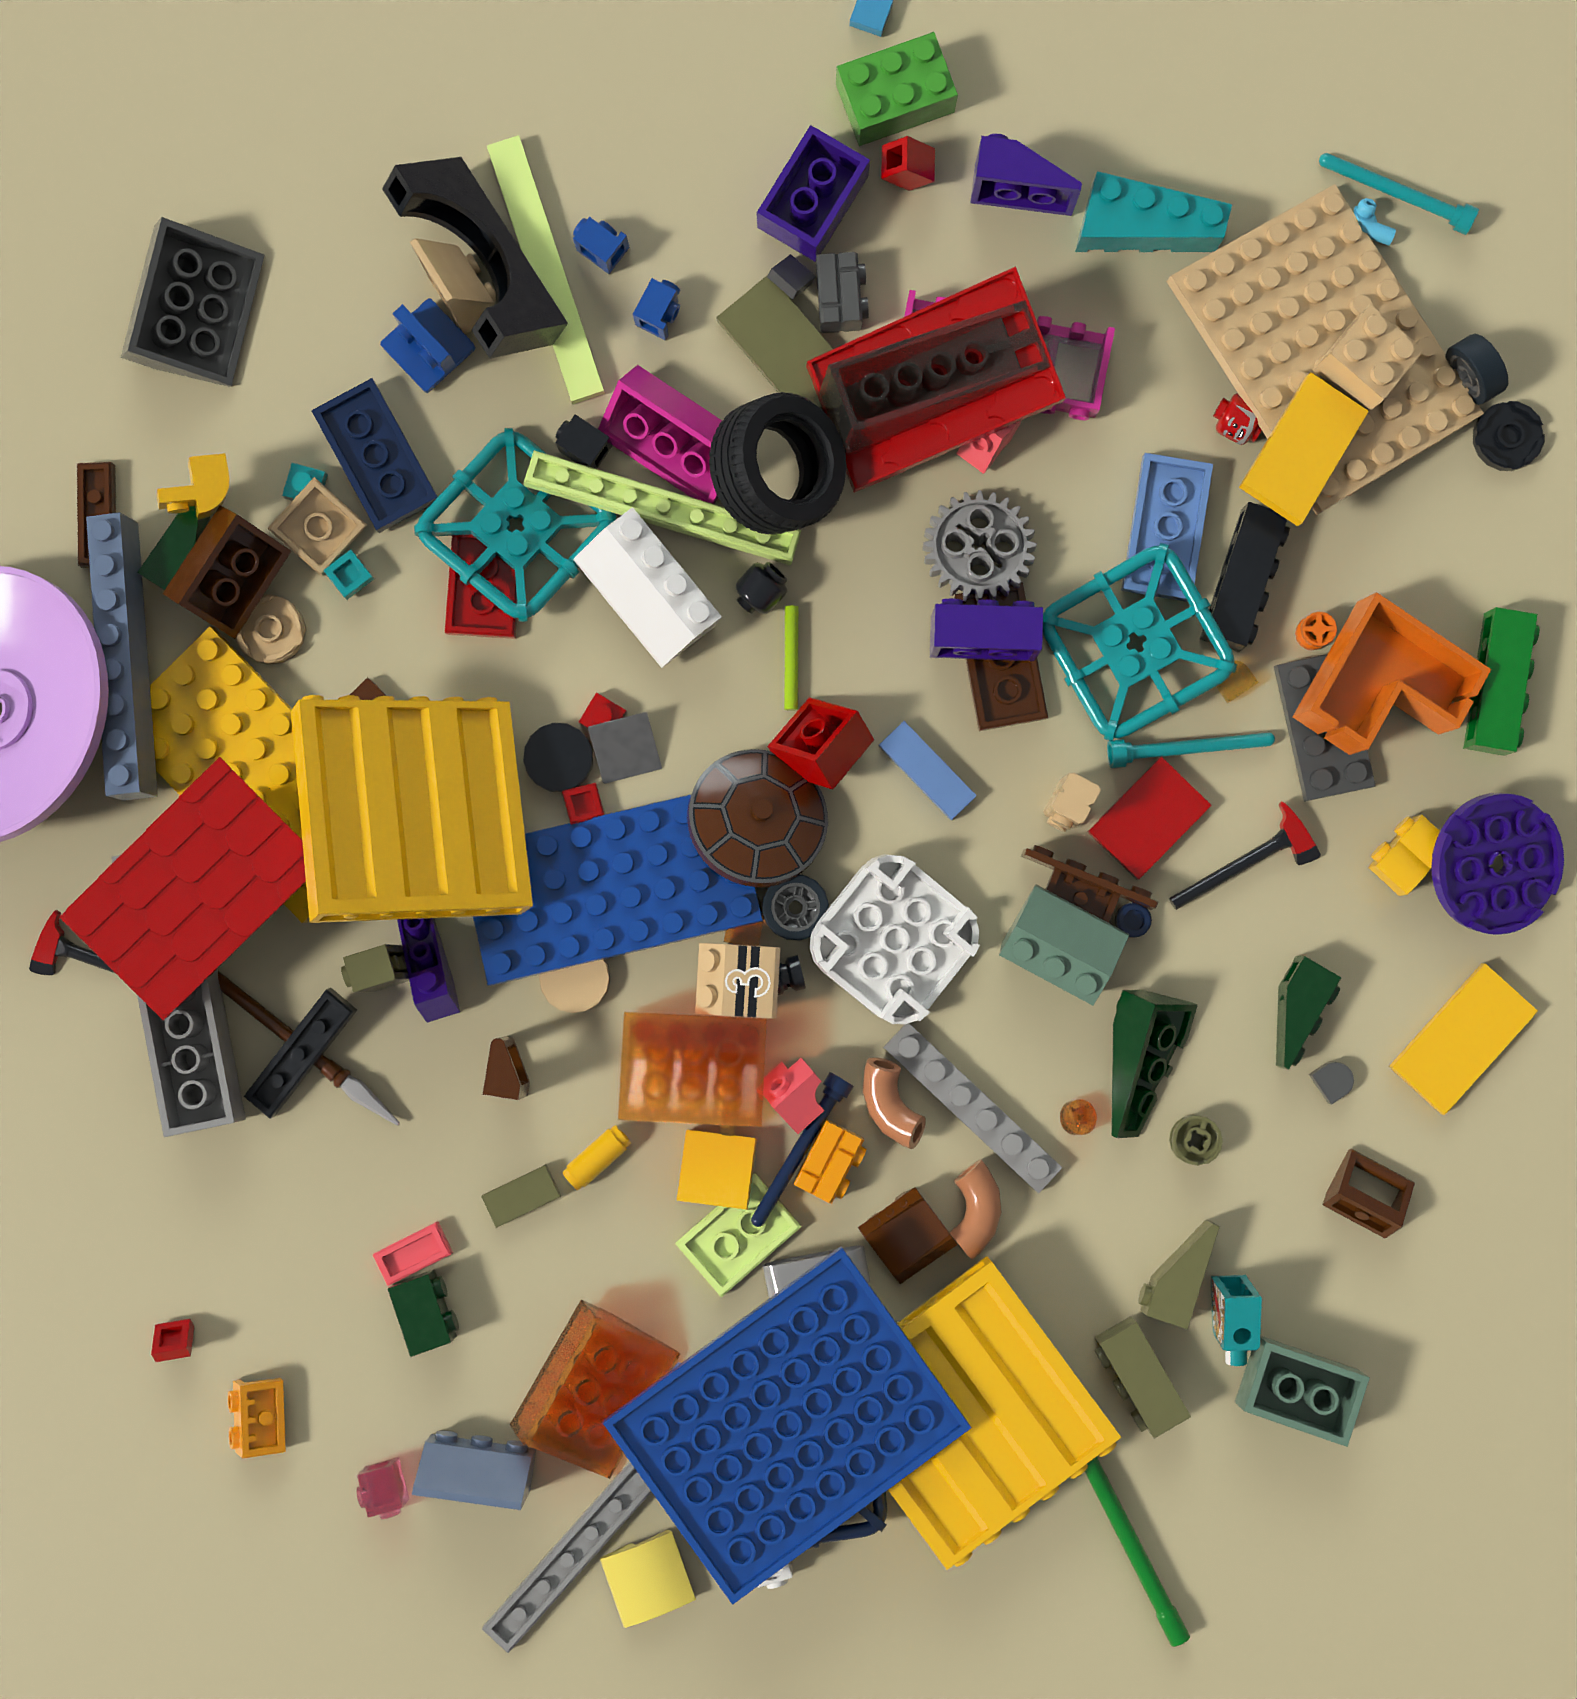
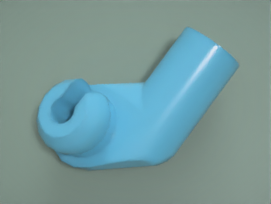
(1367, 220)

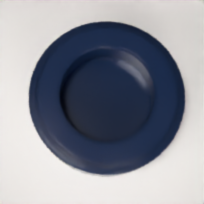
(1133, 919)

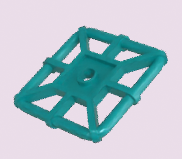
(492, 527)
(1159, 649)

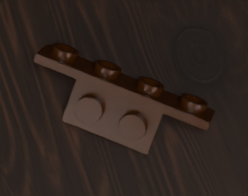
(1089, 892)

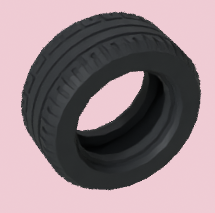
(817, 452)

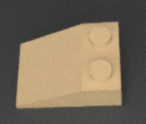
(455, 281)

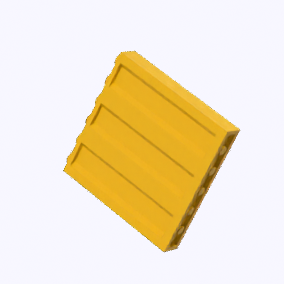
(409, 808)
(1024, 1411)

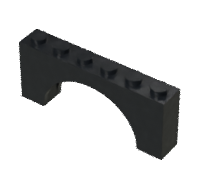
(452, 197)

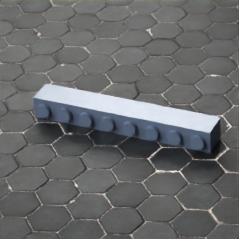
(122, 634)

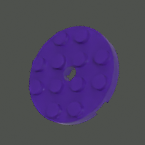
(1471, 842)

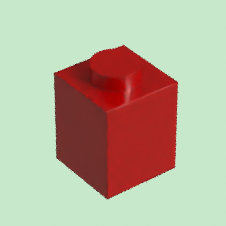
(908, 163)

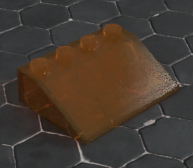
(692, 1069)
(586, 1378)

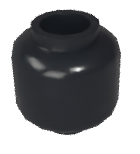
(761, 588)

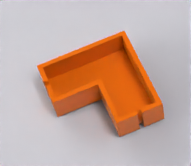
(1384, 662)

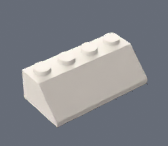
(647, 587)

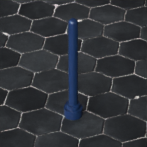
(834, 1091)

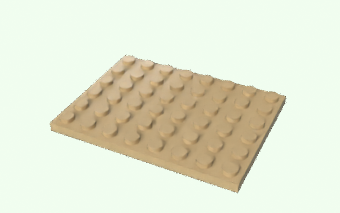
(1281, 303)

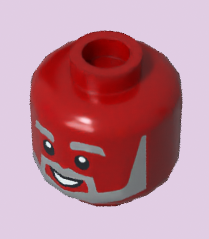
(1236, 420)

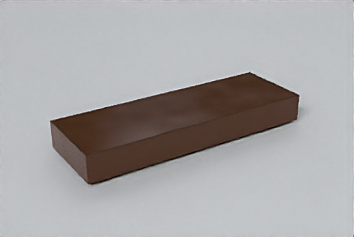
(94, 497)

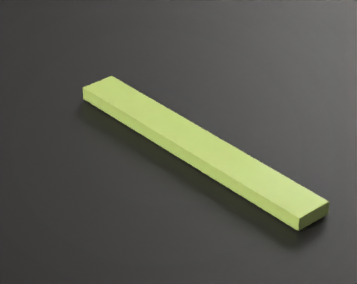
(541, 252)
(654, 506)

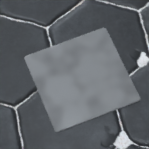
(624, 747)

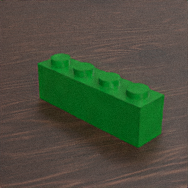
(1498, 708)

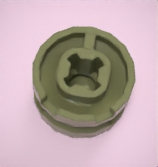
(1196, 1140)

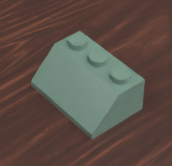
(1064, 944)

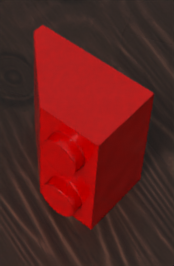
(822, 742)

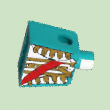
(1236, 1316)

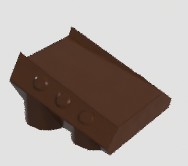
(907, 1235)

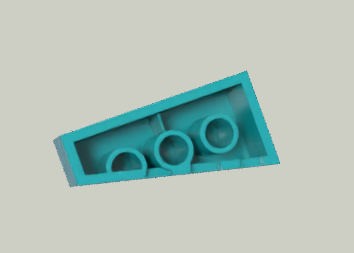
(1149, 218)

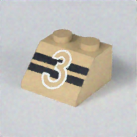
(737, 980)

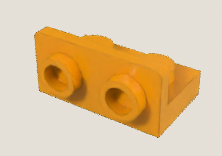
(257, 1417)

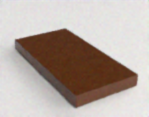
(1005, 690)

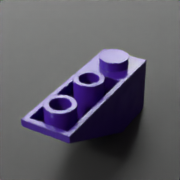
(428, 969)

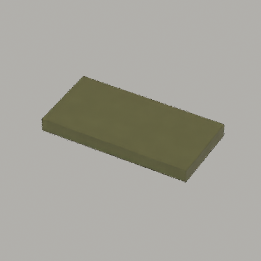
(775, 337)

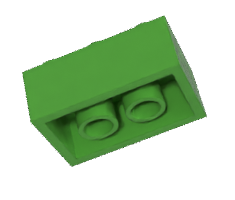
(896, 88)

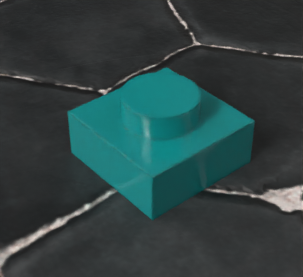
(299, 477)
(348, 574)

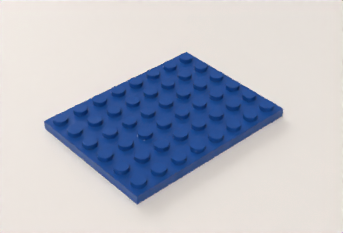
(786, 1425)

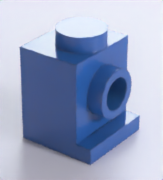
(600, 243)
(657, 307)

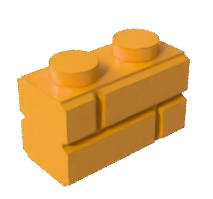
(829, 1162)

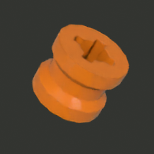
(1323, 628)

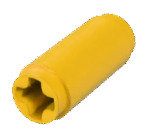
(596, 1157)

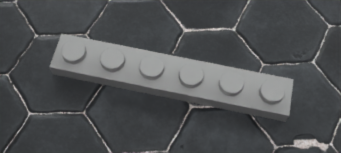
(973, 1107)

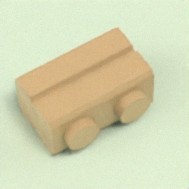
(1071, 802)

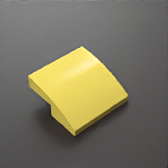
(647, 1579)

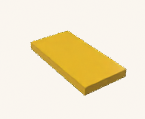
(1303, 449)
(1463, 1038)

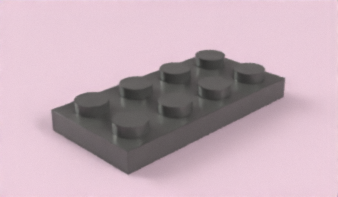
(1319, 764)

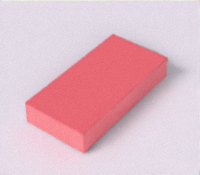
(412, 1253)

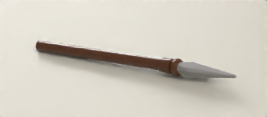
(354, 1088)

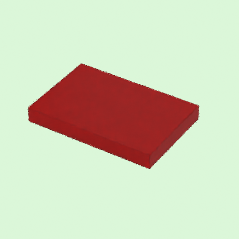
(468, 609)
(1149, 818)

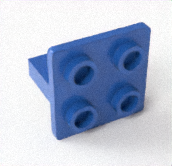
(426, 344)

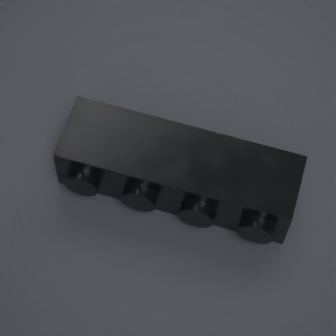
(1245, 574)

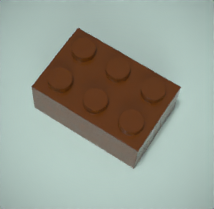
(227, 571)

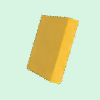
(717, 1169)

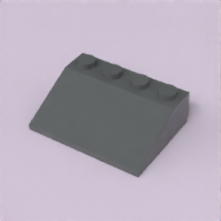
(192, 304)

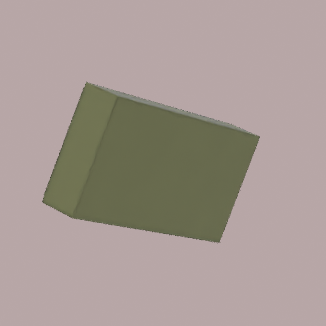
(521, 1196)

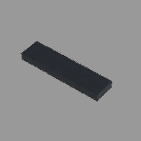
(300, 1053)

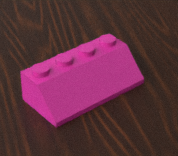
(662, 432)

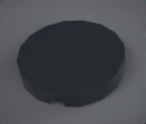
(1508, 436)
(558, 757)

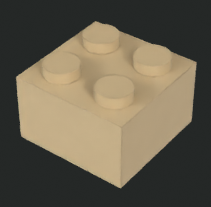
(1368, 358)

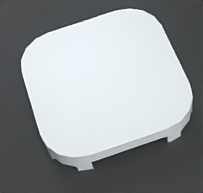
(894, 939)

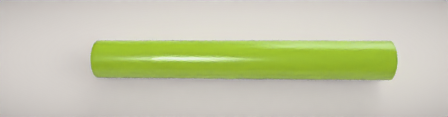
(791, 658)

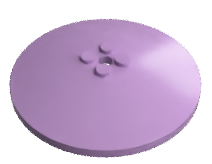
(49, 698)

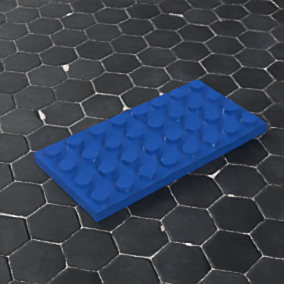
(611, 892)

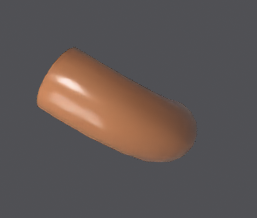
(886, 1106)
(982, 1209)

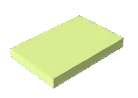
(729, 1246)

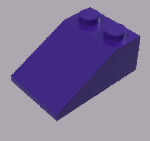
(1021, 179)

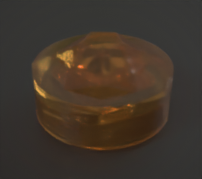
(1078, 1117)

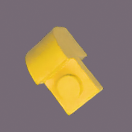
(207, 489)

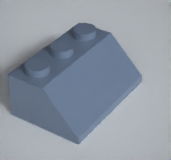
(475, 1470)

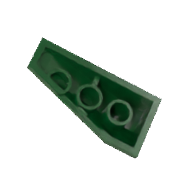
(1144, 1041)

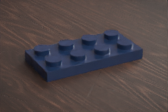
(375, 455)

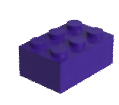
(813, 193)
(986, 630)

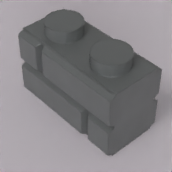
(839, 292)

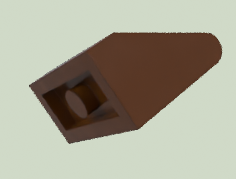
(505, 1071)
(1363, 1208)

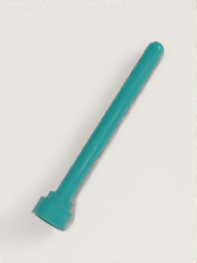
(1460, 216)
(1122, 753)

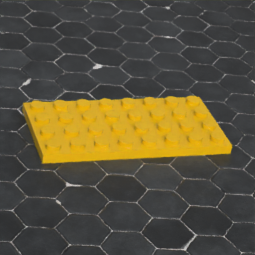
(220, 707)

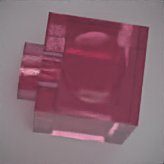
(382, 1489)

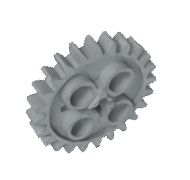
(1002, 527)

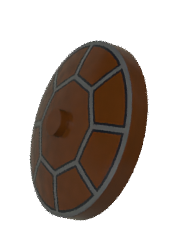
(756, 819)

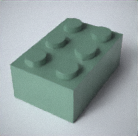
(1302, 1391)

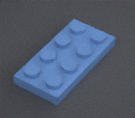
(1168, 511)

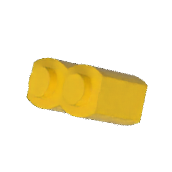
(1408, 856)

